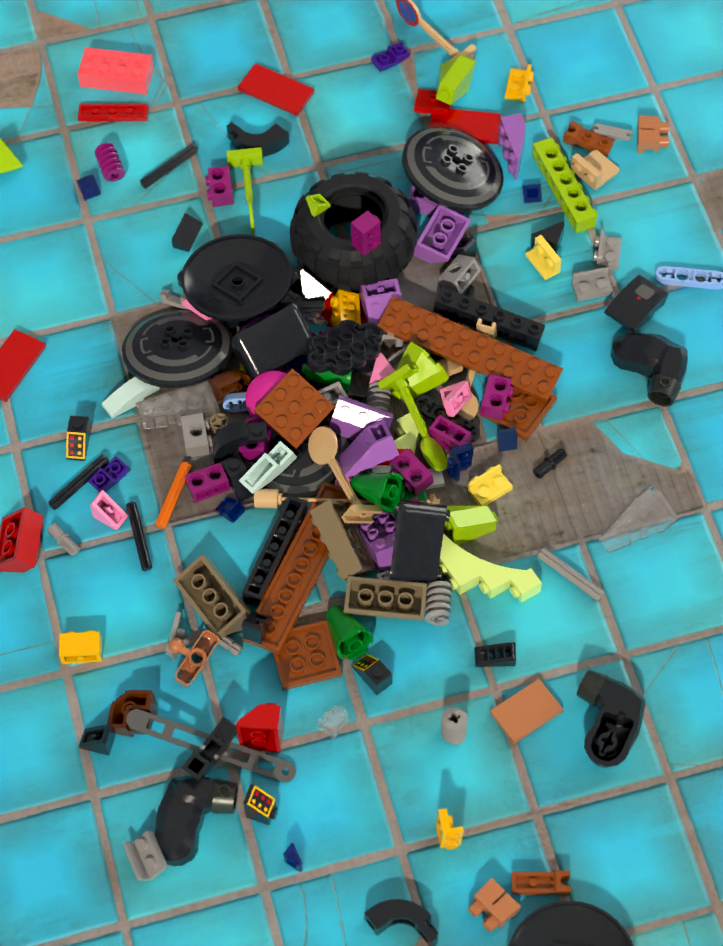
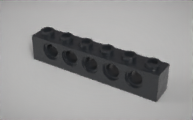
(509, 325)
(274, 550)

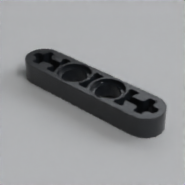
(437, 406)

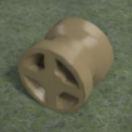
(218, 419)

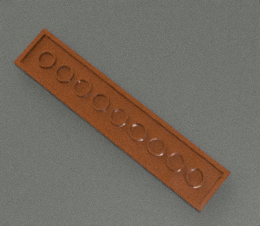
(469, 348)
(296, 576)

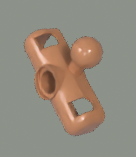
(188, 667)

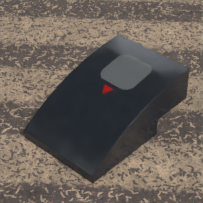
(636, 303)

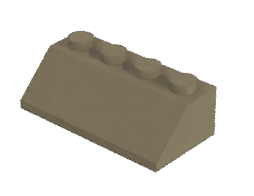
(342, 540)
(212, 597)
(385, 598)

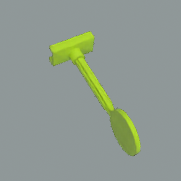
(245, 159)
(430, 448)

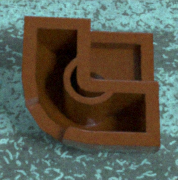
(229, 382)
(131, 700)

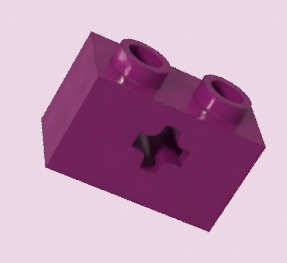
(448, 433)

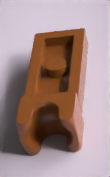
(587, 139)
(540, 883)

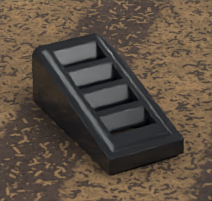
(496, 662)

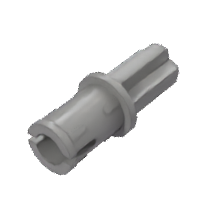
(63, 539)

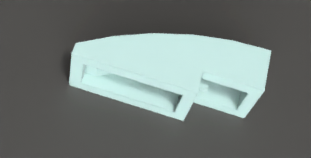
(126, 396)
(268, 467)

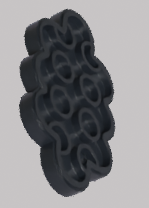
(344, 347)

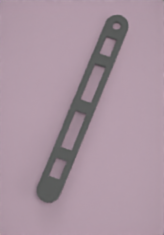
(139, 719)

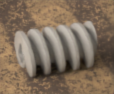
(378, 397)
(438, 603)
(454, 725)

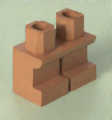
(649, 133)
(495, 904)

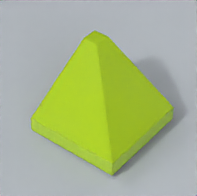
(317, 204)

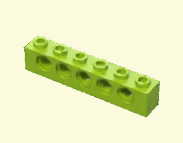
(564, 185)

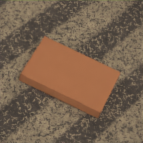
(526, 711)

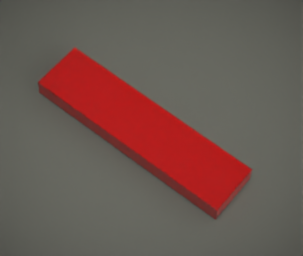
(112, 112)

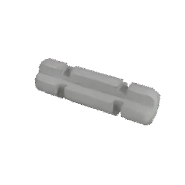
(228, 644)

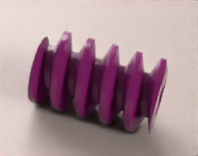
(109, 162)

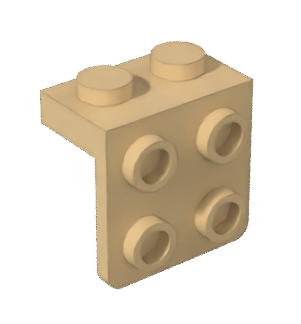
(594, 168)

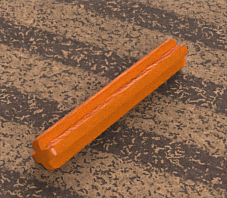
(173, 495)

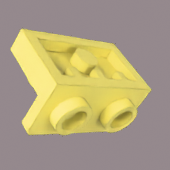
(544, 258)
(489, 486)

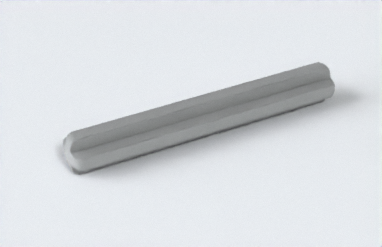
(571, 574)

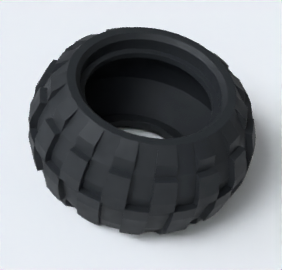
(335, 259)

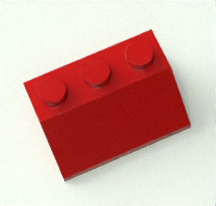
(20, 540)
(262, 728)

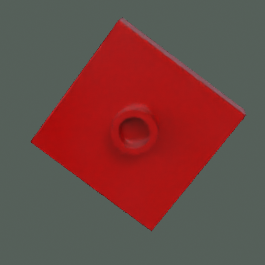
(428, 104)

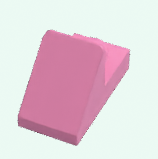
(455, 397)

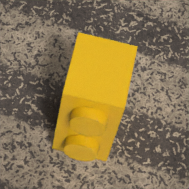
(80, 647)

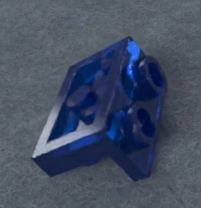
(459, 460)

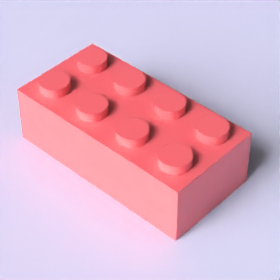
(115, 70)

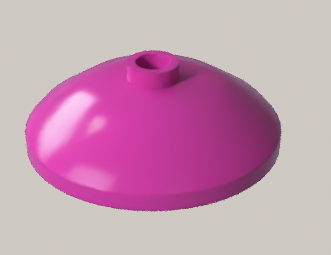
(260, 388)

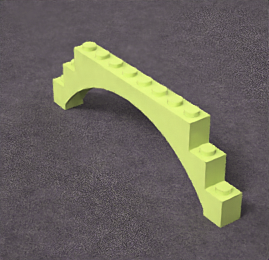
(462, 567)

